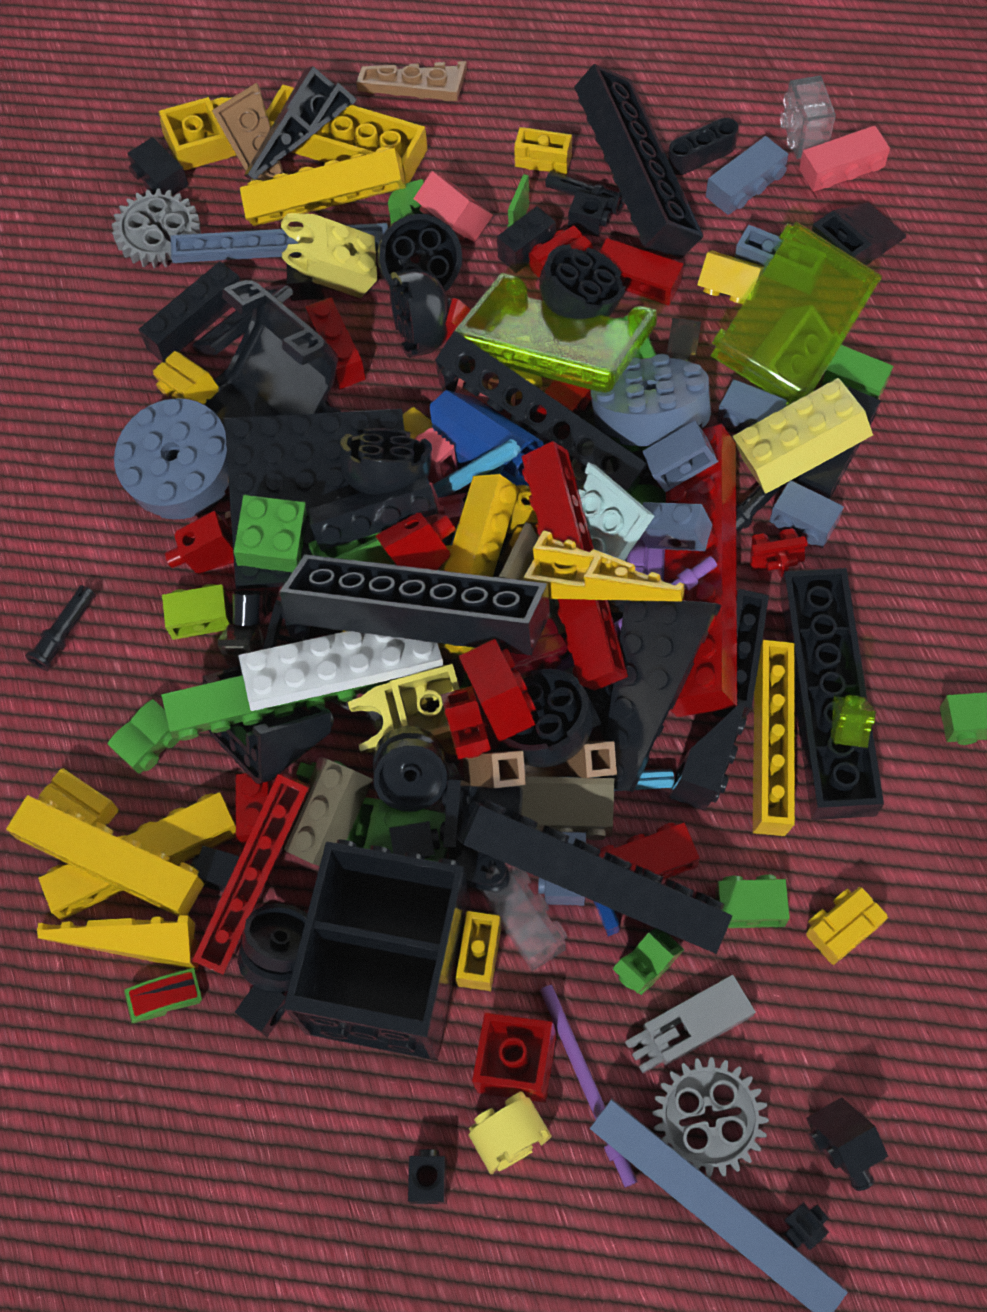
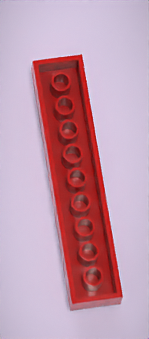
(714, 672)

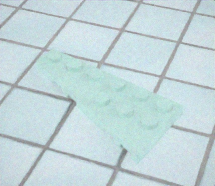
(612, 520)

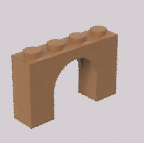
(507, 768)

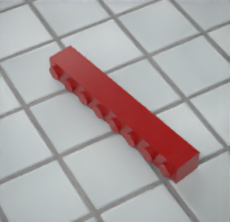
(560, 511)

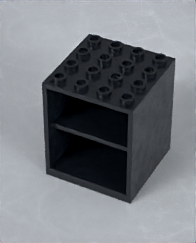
(380, 950)

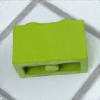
(196, 611)

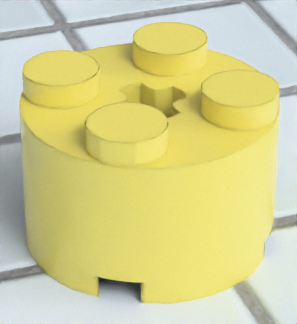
(509, 1133)

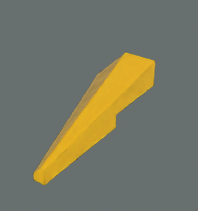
(593, 575)
(147, 940)

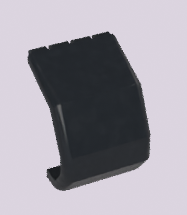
(278, 364)

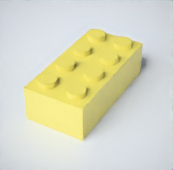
(803, 435)

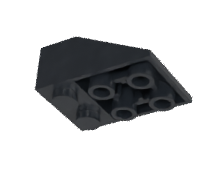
(859, 231)
(703, 770)

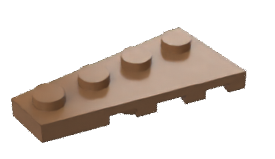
(431, 82)

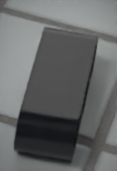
(703, 146)

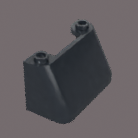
(274, 742)

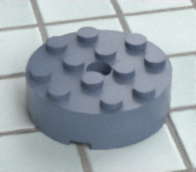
(653, 400)
(173, 458)

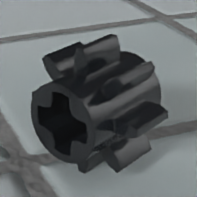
(806, 1226)

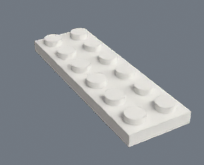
(331, 666)

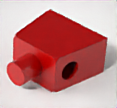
(417, 542)
(202, 545)

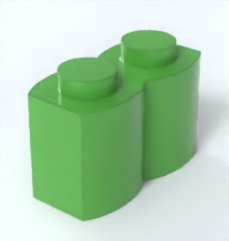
(143, 738)

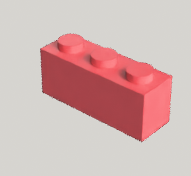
(844, 158)

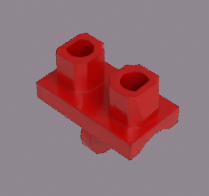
(778, 554)

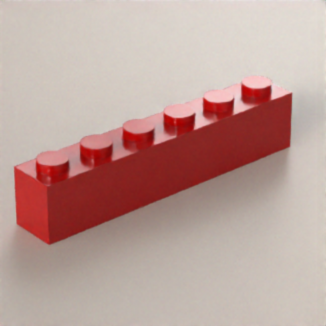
(251, 873)

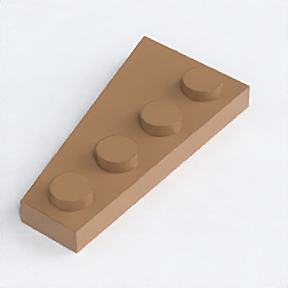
(246, 127)

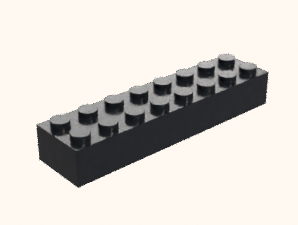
(638, 162)
(416, 603)
(827, 664)
(598, 878)

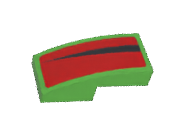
(162, 994)

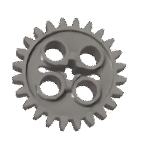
(145, 240)
(702, 1083)

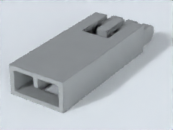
(703, 1016)

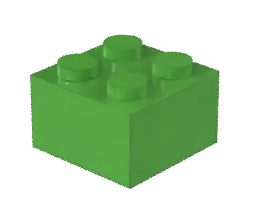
(270, 533)

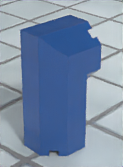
(479, 429)

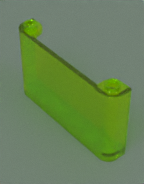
(796, 315)
(541, 343)

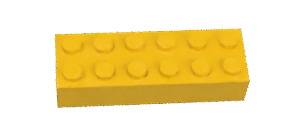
(359, 132)

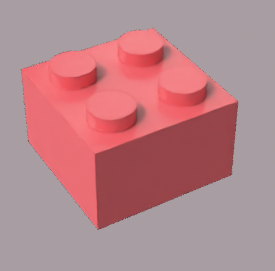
(453, 207)

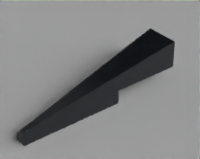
(307, 109)

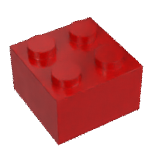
(499, 689)
(514, 1057)

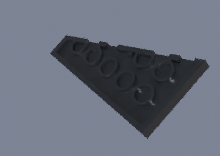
(658, 654)

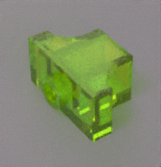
(852, 721)

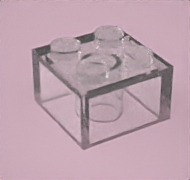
(807, 114)

